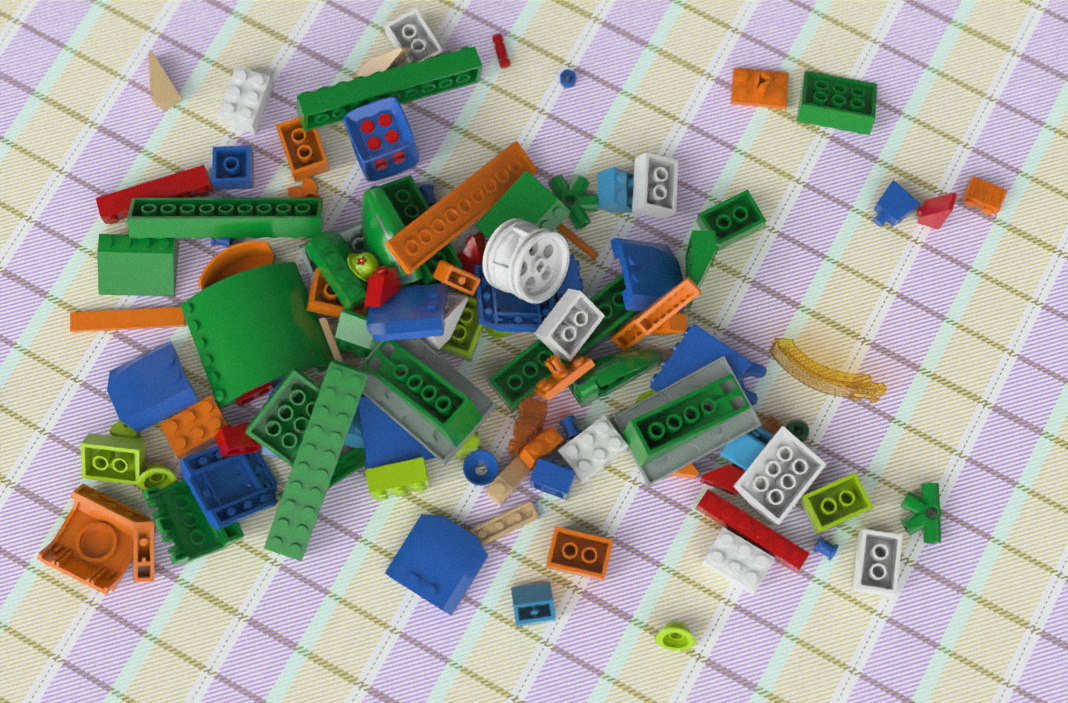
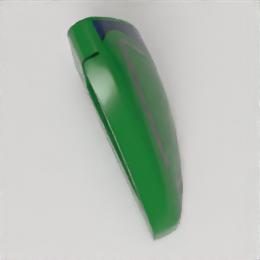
(379, 225)
(609, 369)

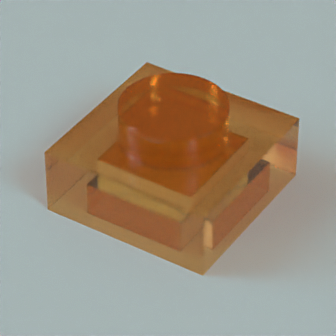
(772, 425)

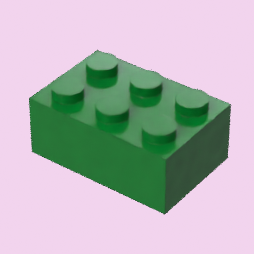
(732, 219)

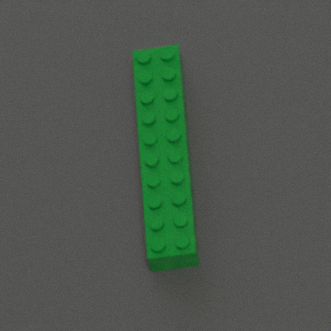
(405, 83)
(225, 217)
(523, 373)
(316, 460)

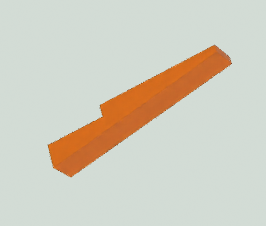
(656, 314)

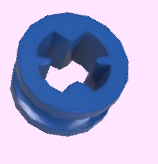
(572, 76)

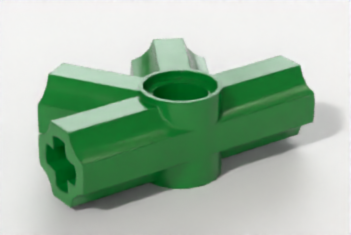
(575, 193)
(919, 518)

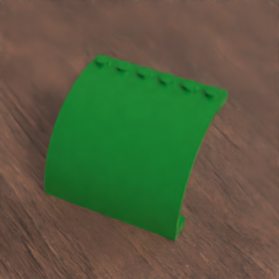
(255, 330)

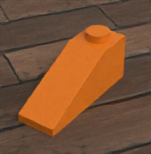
(143, 551)

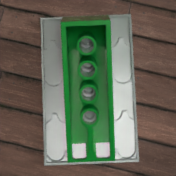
(425, 395)
(686, 421)

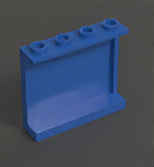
(694, 353)
(384, 439)

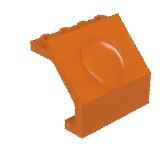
(94, 540)

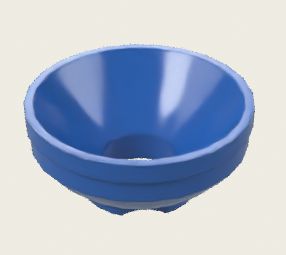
(480, 458)

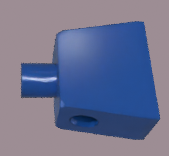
(894, 205)

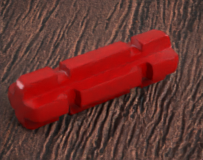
(501, 51)

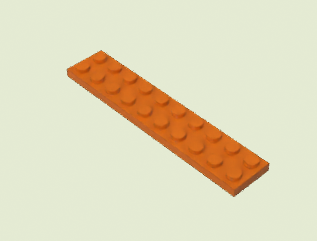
(459, 208)

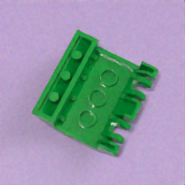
(186, 525)

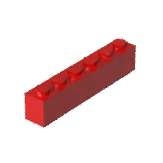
(179, 185)
(752, 530)

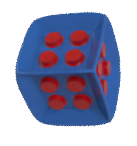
(381, 139)

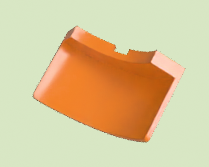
(236, 260)

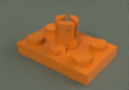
(759, 88)
(562, 375)

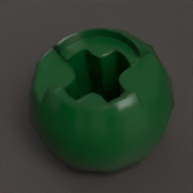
(797, 423)

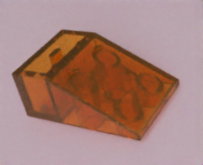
(531, 422)

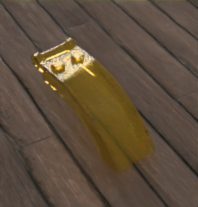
(823, 378)

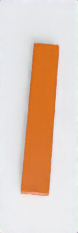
(127, 319)

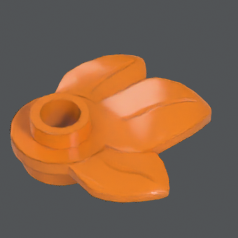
(308, 189)

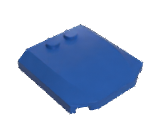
(648, 271)
(506, 311)
(410, 314)
(150, 388)
(230, 485)
(438, 561)

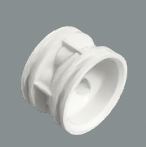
(541, 269)

